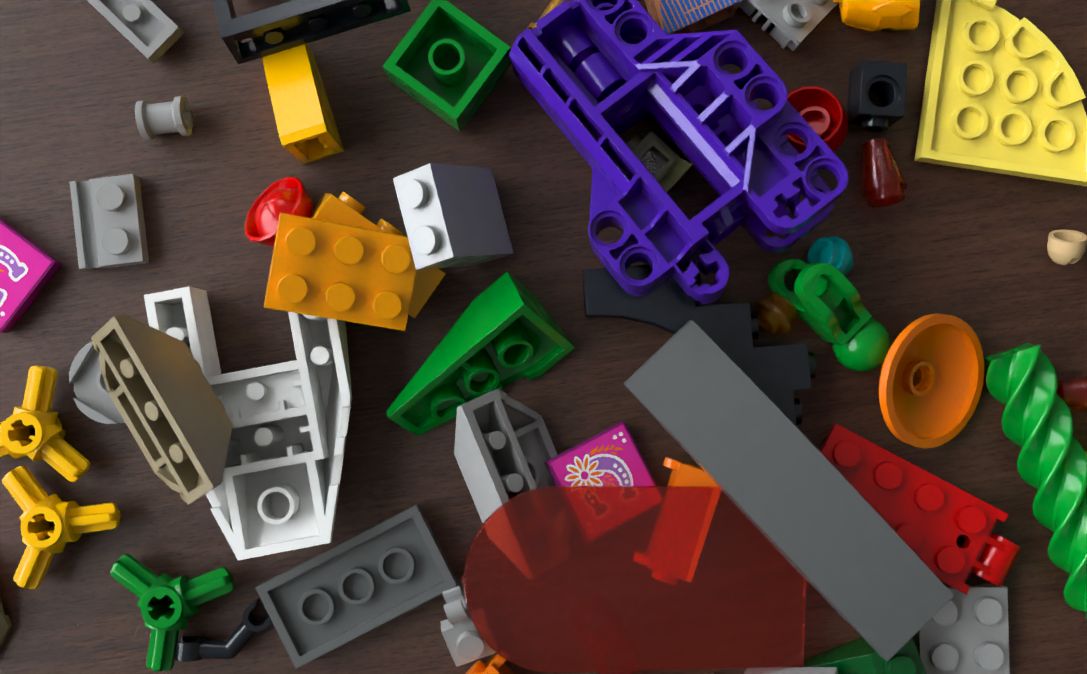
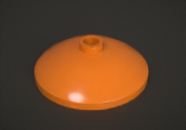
(931, 380)

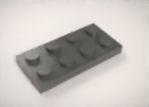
(356, 585)

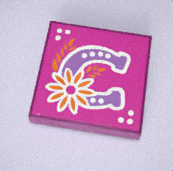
(23, 273)
(601, 461)

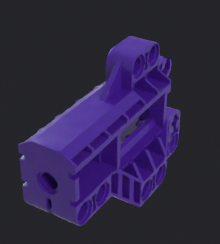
(635, 69)

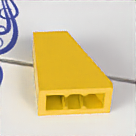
(301, 105)

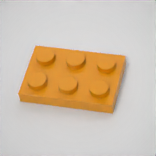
(340, 272)

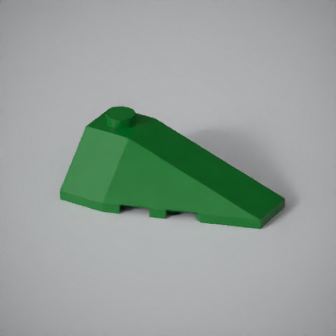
(489, 346)

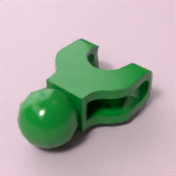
(833, 312)

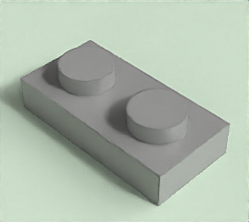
(141, 24)

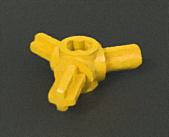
(49, 435)
(42, 539)

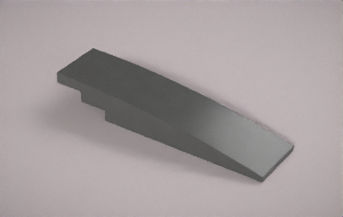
(789, 490)

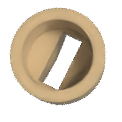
(1066, 246)

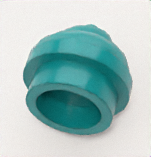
(832, 251)

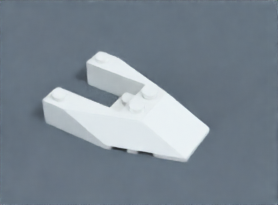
(285, 430)

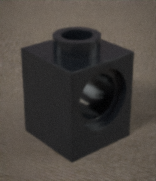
(889, 82)

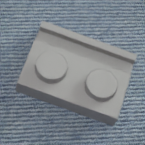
(109, 222)

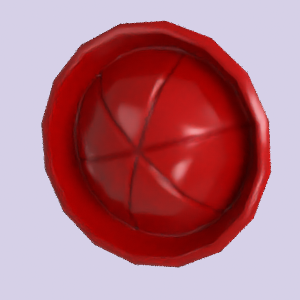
(824, 113)
(283, 196)

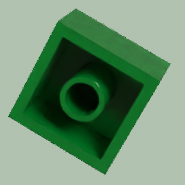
(448, 63)

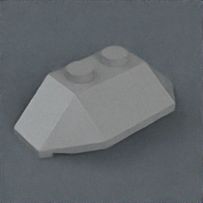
(501, 449)

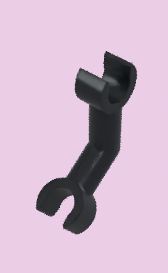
(195, 647)

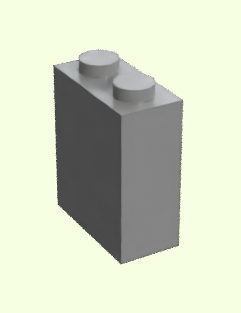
(452, 216)

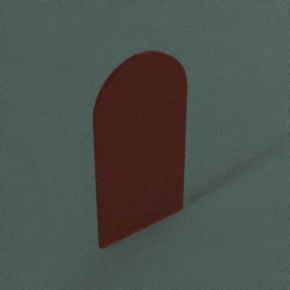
(632, 582)

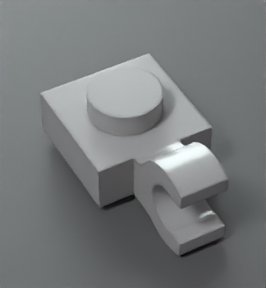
(459, 630)

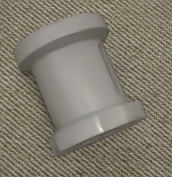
(163, 118)

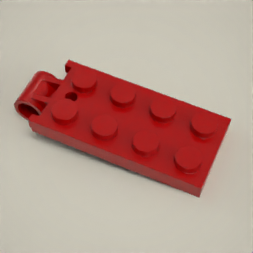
(925, 511)

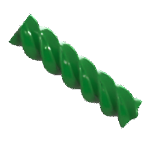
(1049, 456)

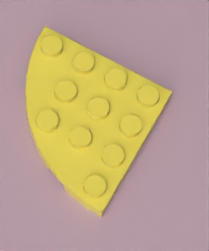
(1000, 97)

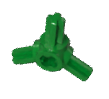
(187, 598)

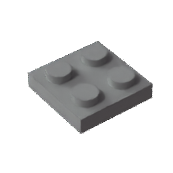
(968, 633)

